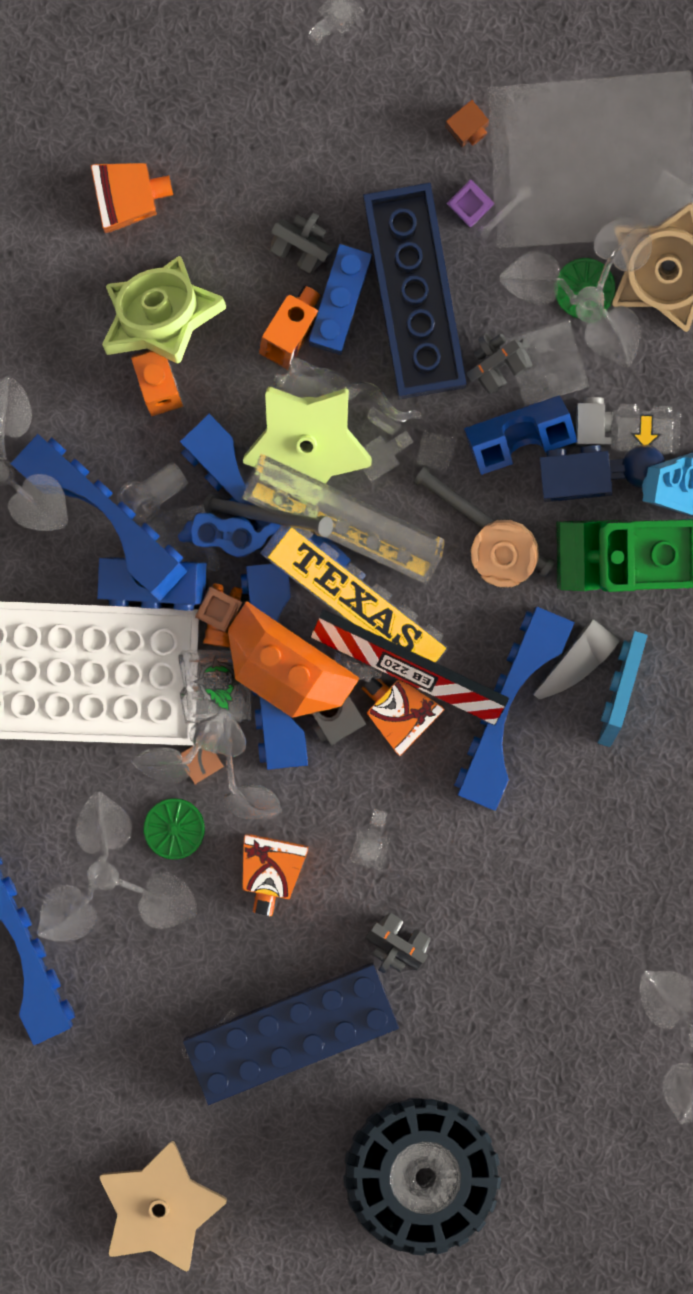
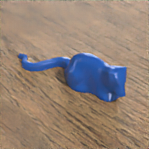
(233, 535)

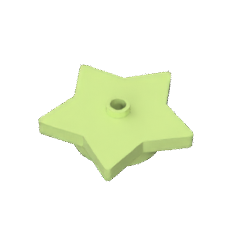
(159, 311)
(312, 419)

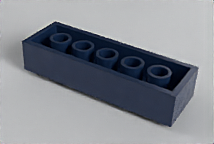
(414, 291)
(290, 1033)

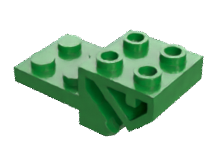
(624, 555)

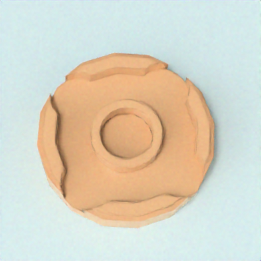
(504, 553)

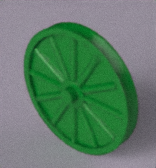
(583, 274)
(174, 828)

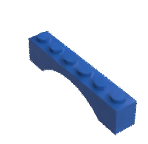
(215, 451)
(146, 560)
(541, 642)
(283, 738)
(41, 1007)

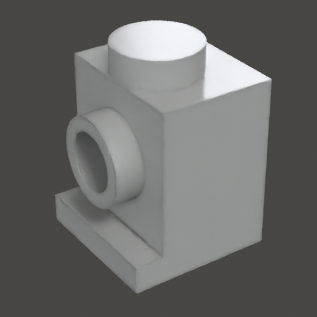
(592, 423)

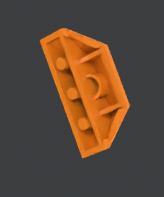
(285, 666)

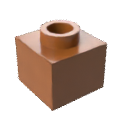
(468, 124)

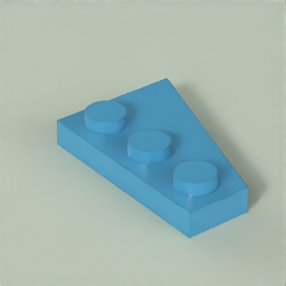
(671, 485)
(622, 686)

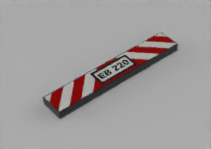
(409, 667)

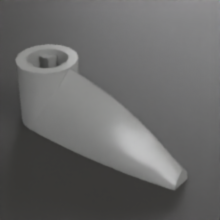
(579, 660)

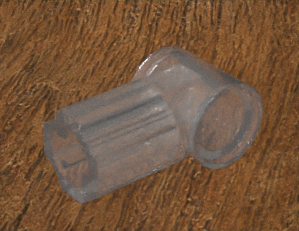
(147, 496)

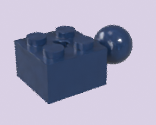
(591, 471)

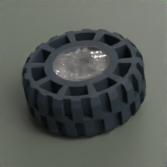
(458, 1182)

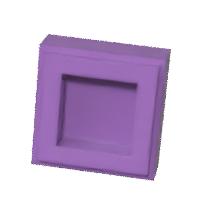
(470, 203)

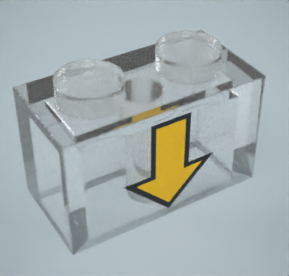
(653, 428)

